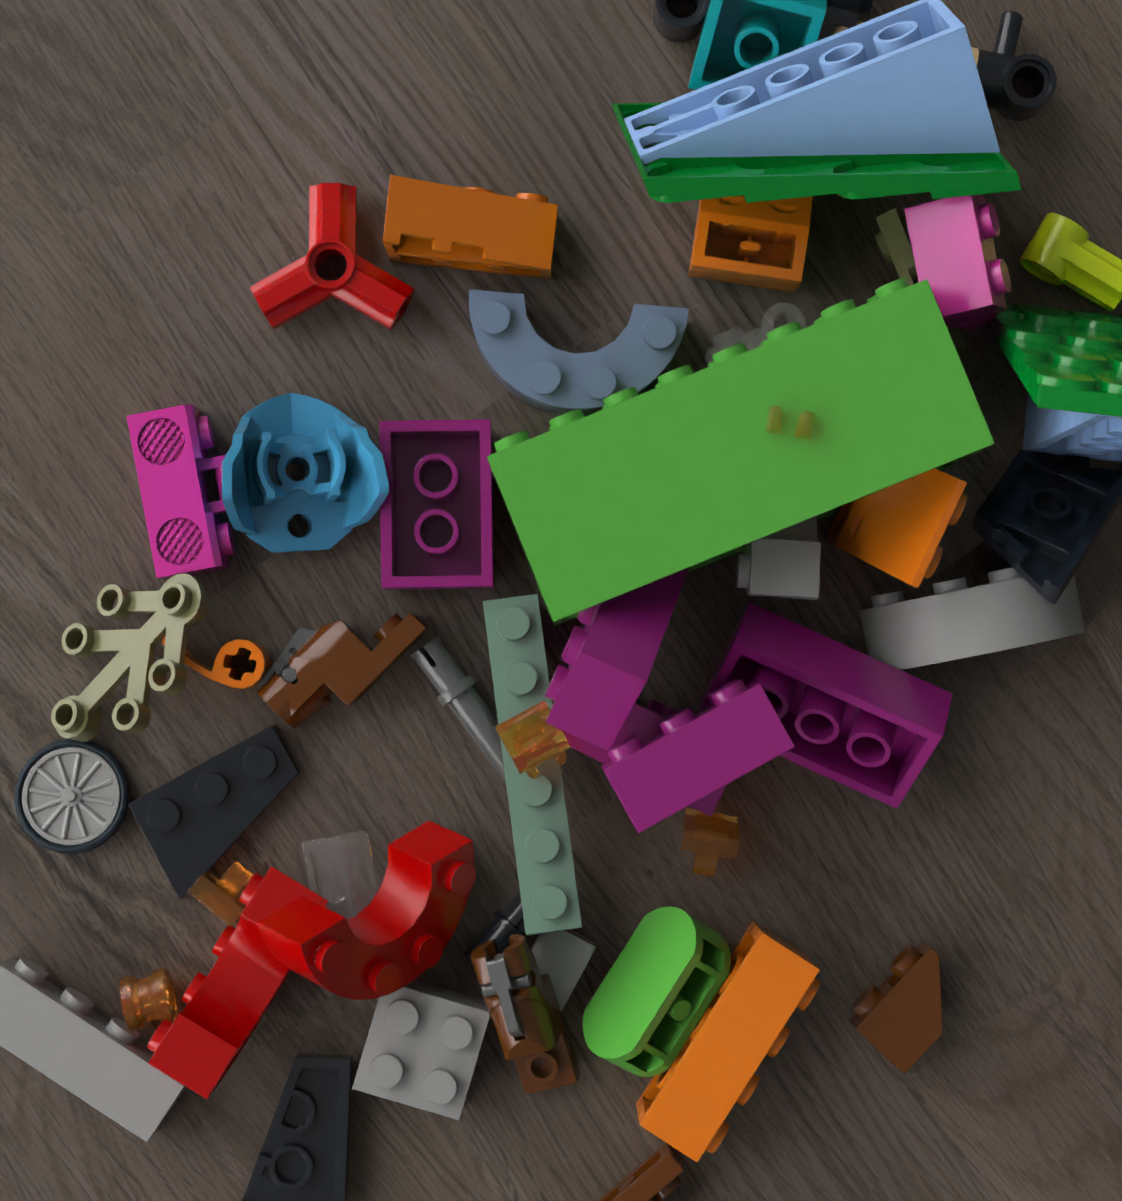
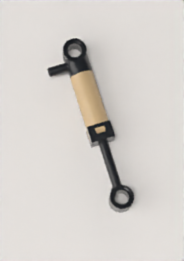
(994, 68)

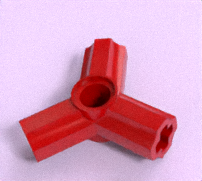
(332, 234)

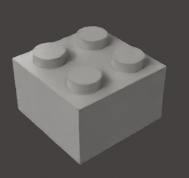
(423, 1048)

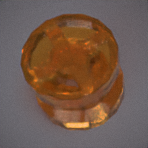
(147, 998)

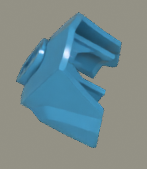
(341, 481)

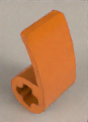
(222, 669)

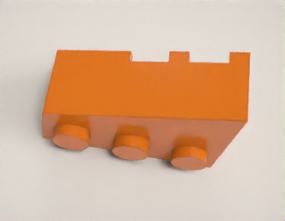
(469, 228)

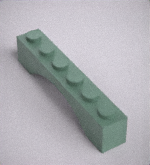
(535, 804)

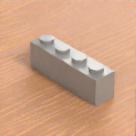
(82, 1049)

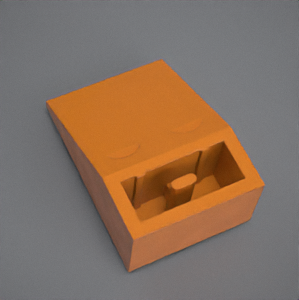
(751, 242)
(901, 525)

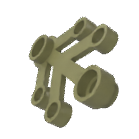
(176, 607)

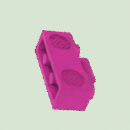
(175, 497)

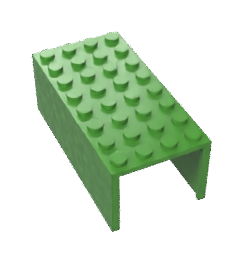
(695, 474)

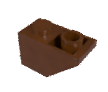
(905, 1011)

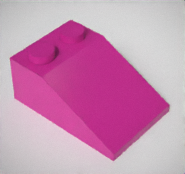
(959, 258)

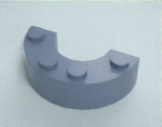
(565, 380)

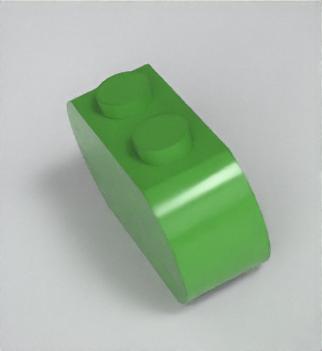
(656, 992)

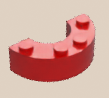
(393, 935)
(232, 997)

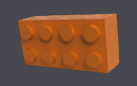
(728, 1044)

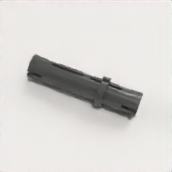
(463, 699)

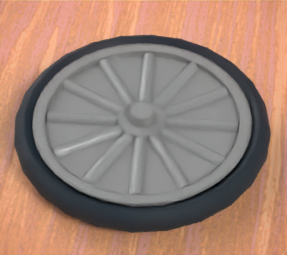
(72, 796)

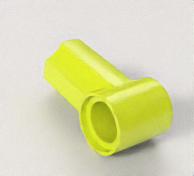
(1066, 256)

